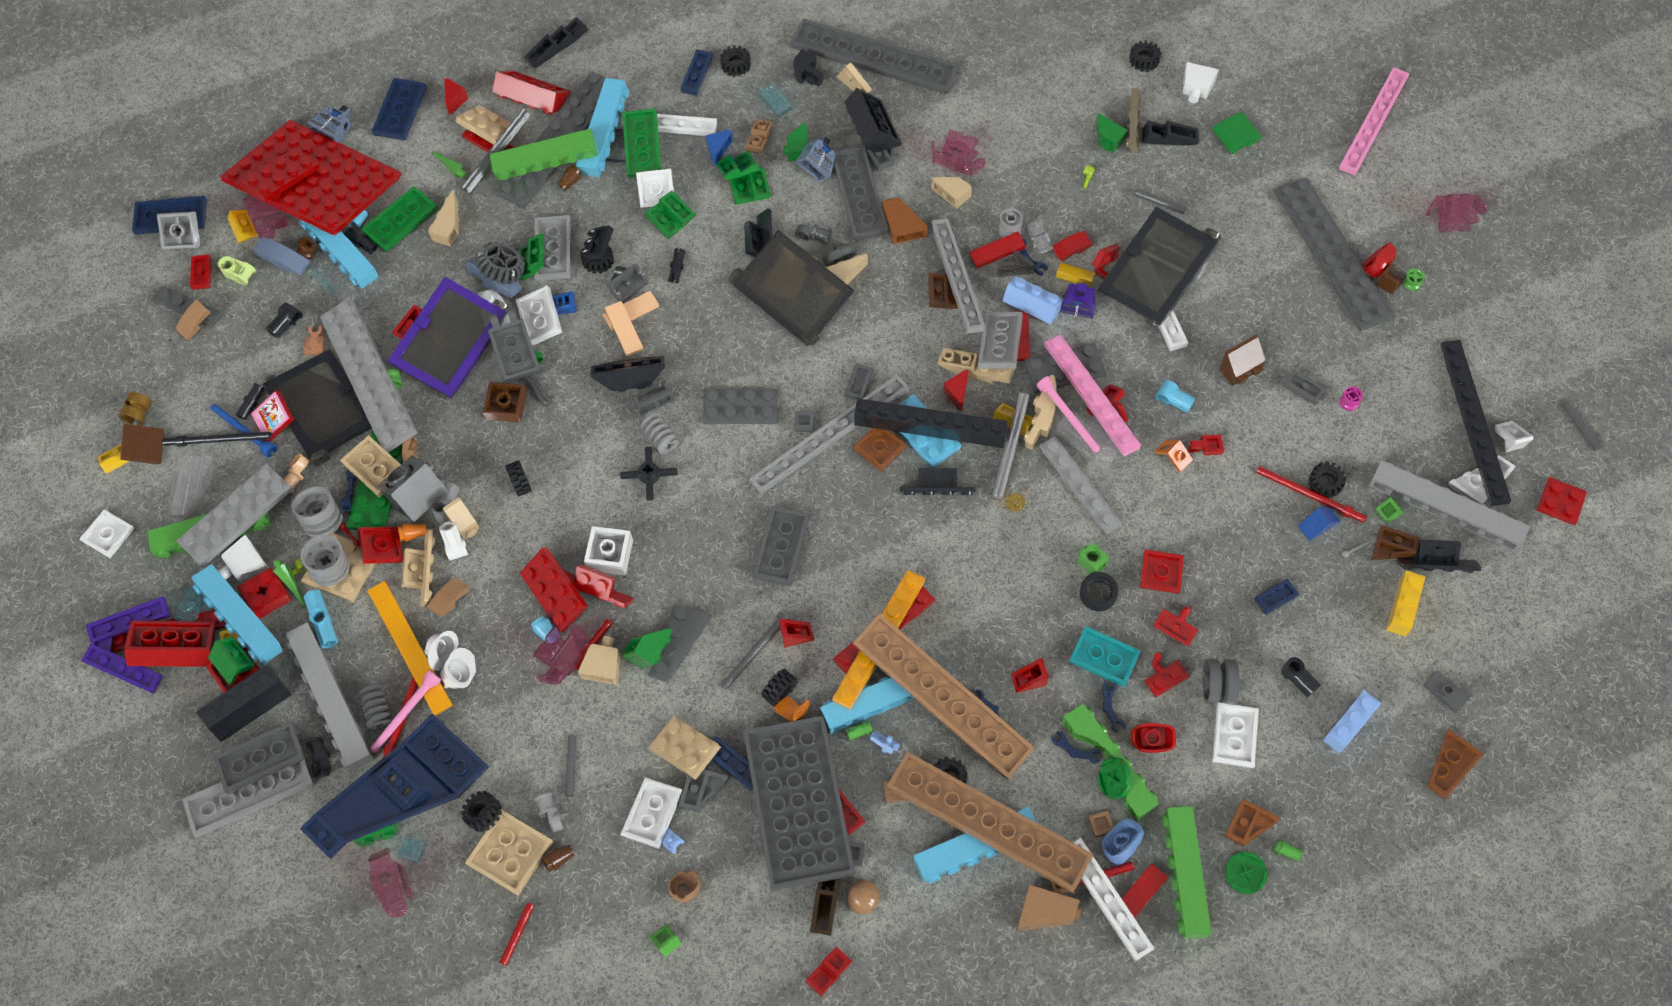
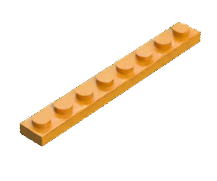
(862, 666)

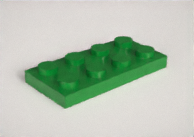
(641, 141)
(399, 219)

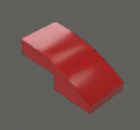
(1073, 244)
(828, 971)

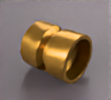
(135, 408)

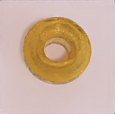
(1015, 507)

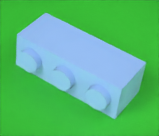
(1033, 300)
(1352, 722)

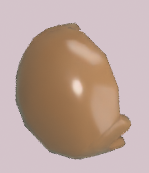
(689, 879)
(863, 897)

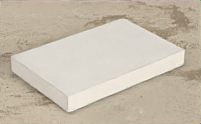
(539, 315)
(1235, 735)
(651, 812)

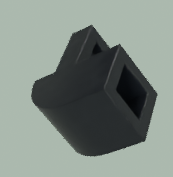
(805, 69)

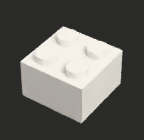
(609, 550)

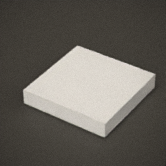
(653, 186)
(107, 533)

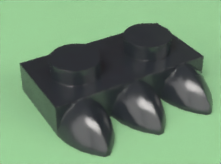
(598, 243)

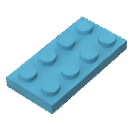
(929, 448)

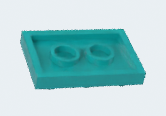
(1104, 656)

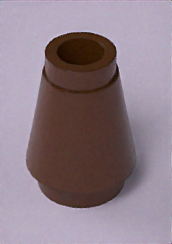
(570, 177)
(556, 858)

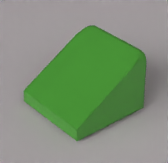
(1389, 510)
(665, 940)

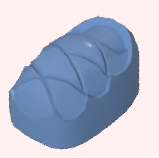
(1122, 841)

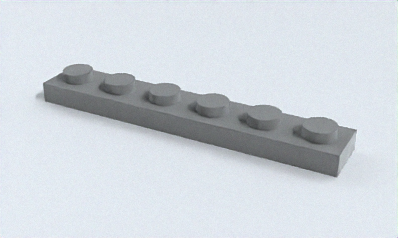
(1080, 485)

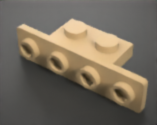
(417, 568)

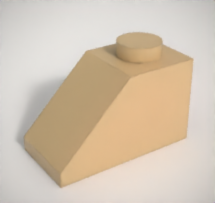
(952, 189)
(458, 513)

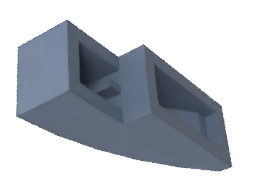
(280, 256)
(508, 289)

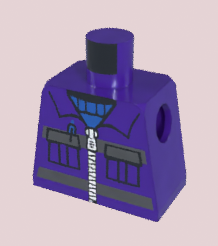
(1079, 300)

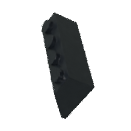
(872, 121)
(243, 702)

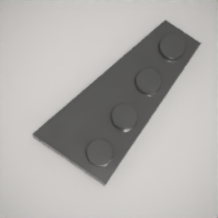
(686, 627)

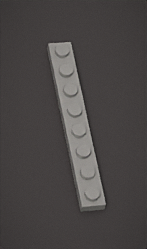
(957, 276)

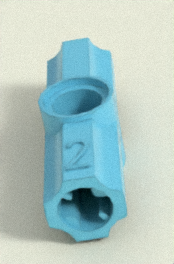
(324, 628)

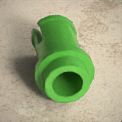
(859, 730)
(1288, 850)

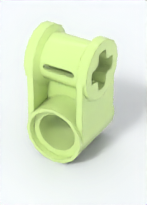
(236, 269)

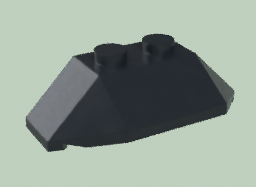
(628, 373)

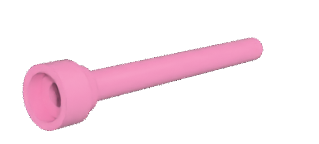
(1047, 387)
(429, 681)

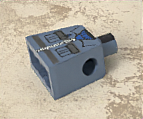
(332, 123)
(817, 159)

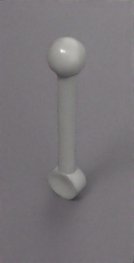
(1346, 553)

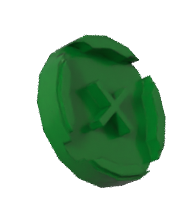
(1114, 778)
(1246, 872)

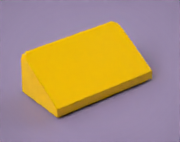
(241, 225)
(1075, 274)
(1006, 413)
(111, 459)

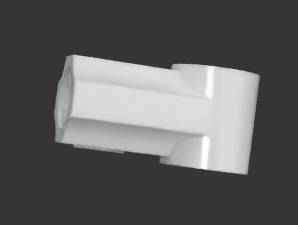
(453, 542)

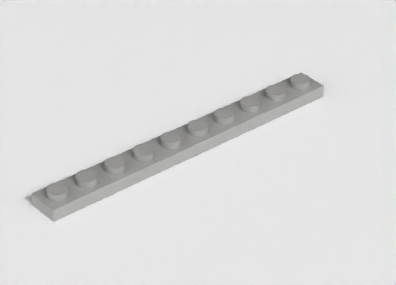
(822, 439)

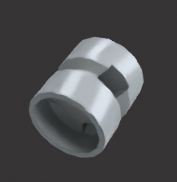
(1010, 222)

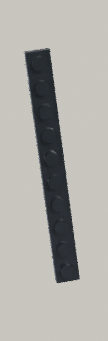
(1475, 423)

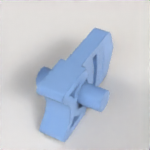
(887, 743)
(671, 841)

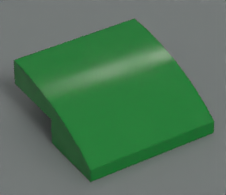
(1236, 132)
(737, 167)
(757, 185)
(670, 214)
(533, 256)

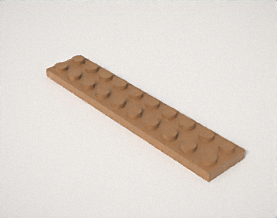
(943, 696)
(990, 822)

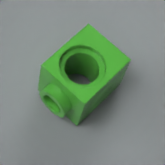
(1094, 551)

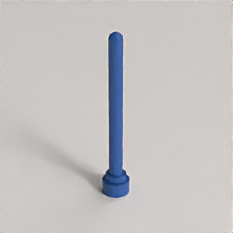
(265, 446)

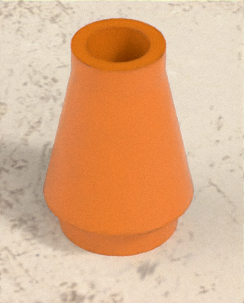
(411, 531)

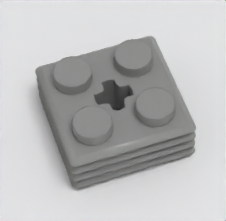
(174, 240)

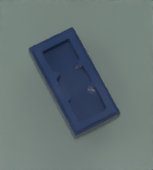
(1276, 596)

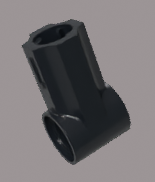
(287, 316)
(1301, 678)

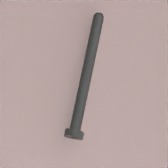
(753, 652)

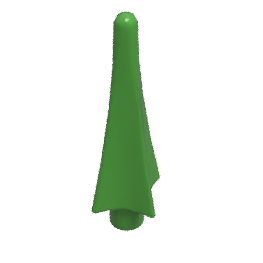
(454, 167)
(284, 573)

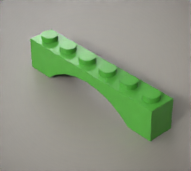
(1084, 727)

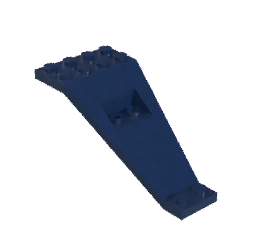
(427, 762)

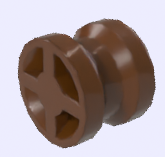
(307, 248)

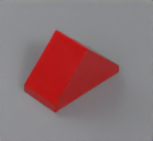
(454, 95)
(956, 388)
(795, 632)
(1030, 676)

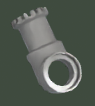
(548, 810)

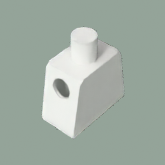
(1198, 81)
(242, 560)

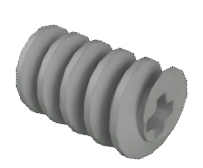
(659, 434)

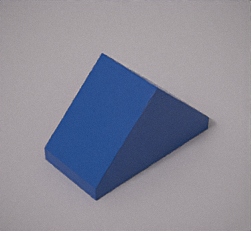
(718, 144)
(1318, 522)

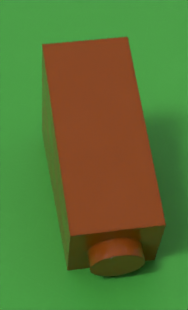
(902, 221)

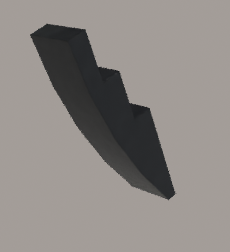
(553, 44)

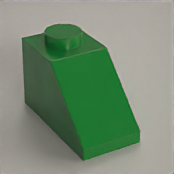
(1109, 133)
(796, 142)

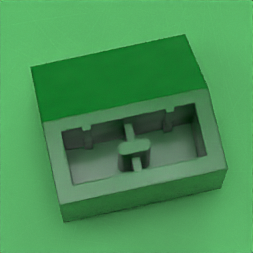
(647, 649)

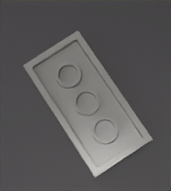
(556, 247)
(1000, 340)

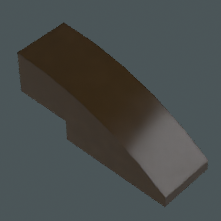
(825, 907)

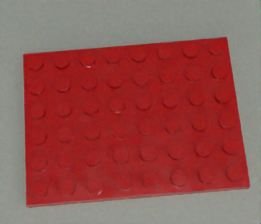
(329, 195)

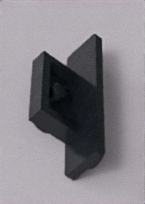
(758, 234)
(938, 480)
(1439, 555)

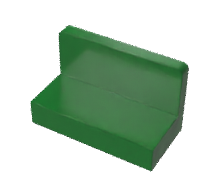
(230, 659)

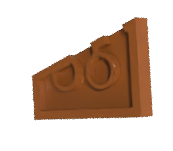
(1453, 764)

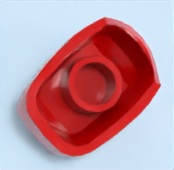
(1380, 260)
(1153, 737)

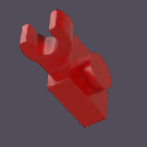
(1209, 445)

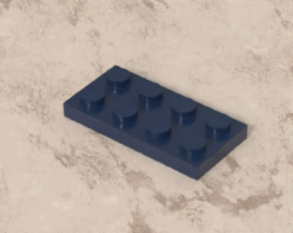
(399, 109)
(146, 212)

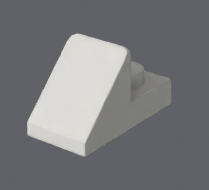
(1514, 435)

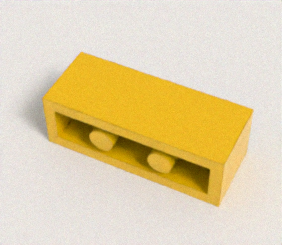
(1405, 603)

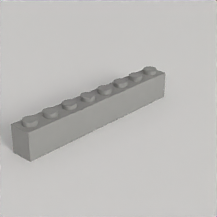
(1449, 506)
(329, 696)

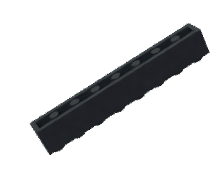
(930, 423)

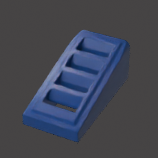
(565, 308)

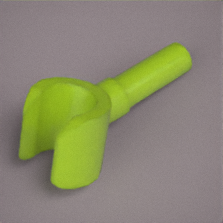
(1088, 171)
(298, 565)

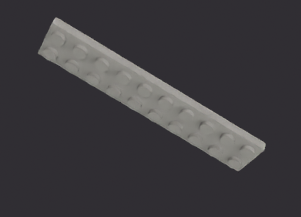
(368, 375)

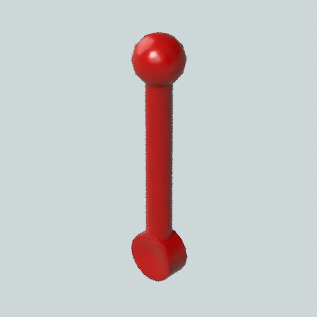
(355, 541)

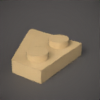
(853, 78)

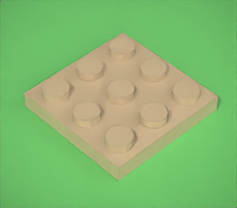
(356, 577)
(509, 853)

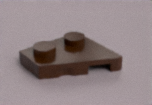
(940, 292)
(1394, 544)

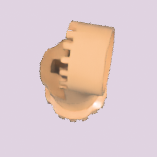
(296, 467)

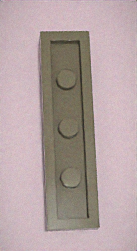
(1134, 116)

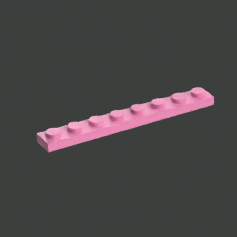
(1374, 121)
(1092, 395)

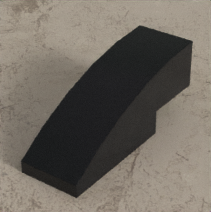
(1169, 134)

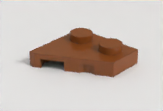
(1249, 823)

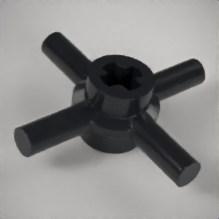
(649, 479)

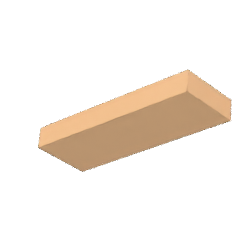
(637, 307)
(624, 328)

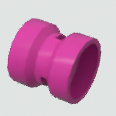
(1347, 401)

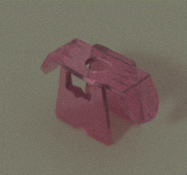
(958, 154)
(1459, 211)
(269, 215)
(565, 658)
(389, 895)

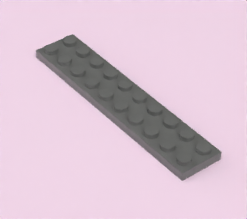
(875, 55)
(572, 118)
(1334, 254)

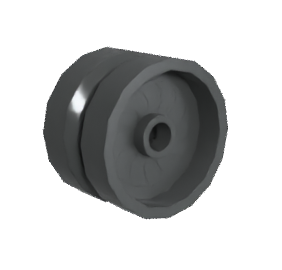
(1221, 681)

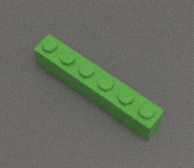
(544, 154)
(163, 539)
(1187, 873)

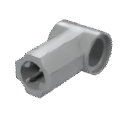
(446, 499)

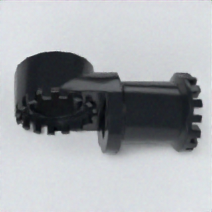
(320, 756)

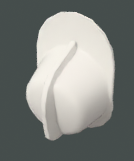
(439, 648)
(458, 669)

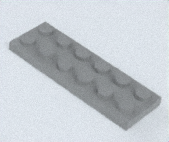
(234, 515)
(215, 808)

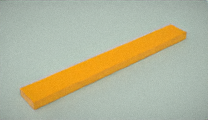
(408, 645)

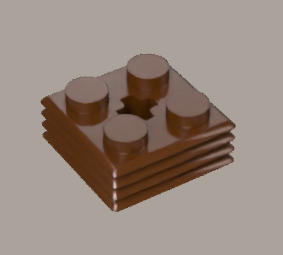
(495, 405)

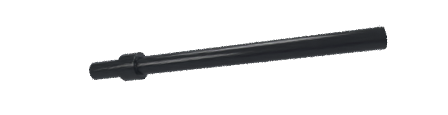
(183, 440)

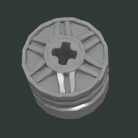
(317, 511)
(325, 560)

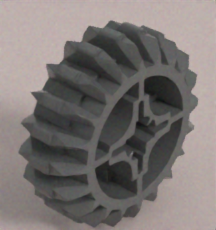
(500, 262)

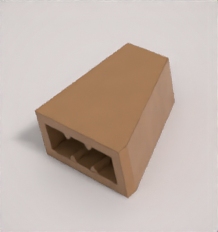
(1047, 909)

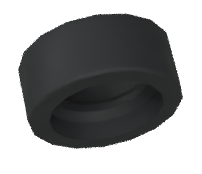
(1096, 605)

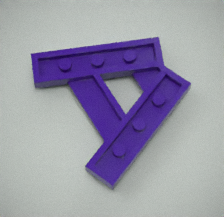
(101, 637)

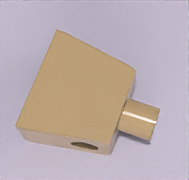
(601, 662)

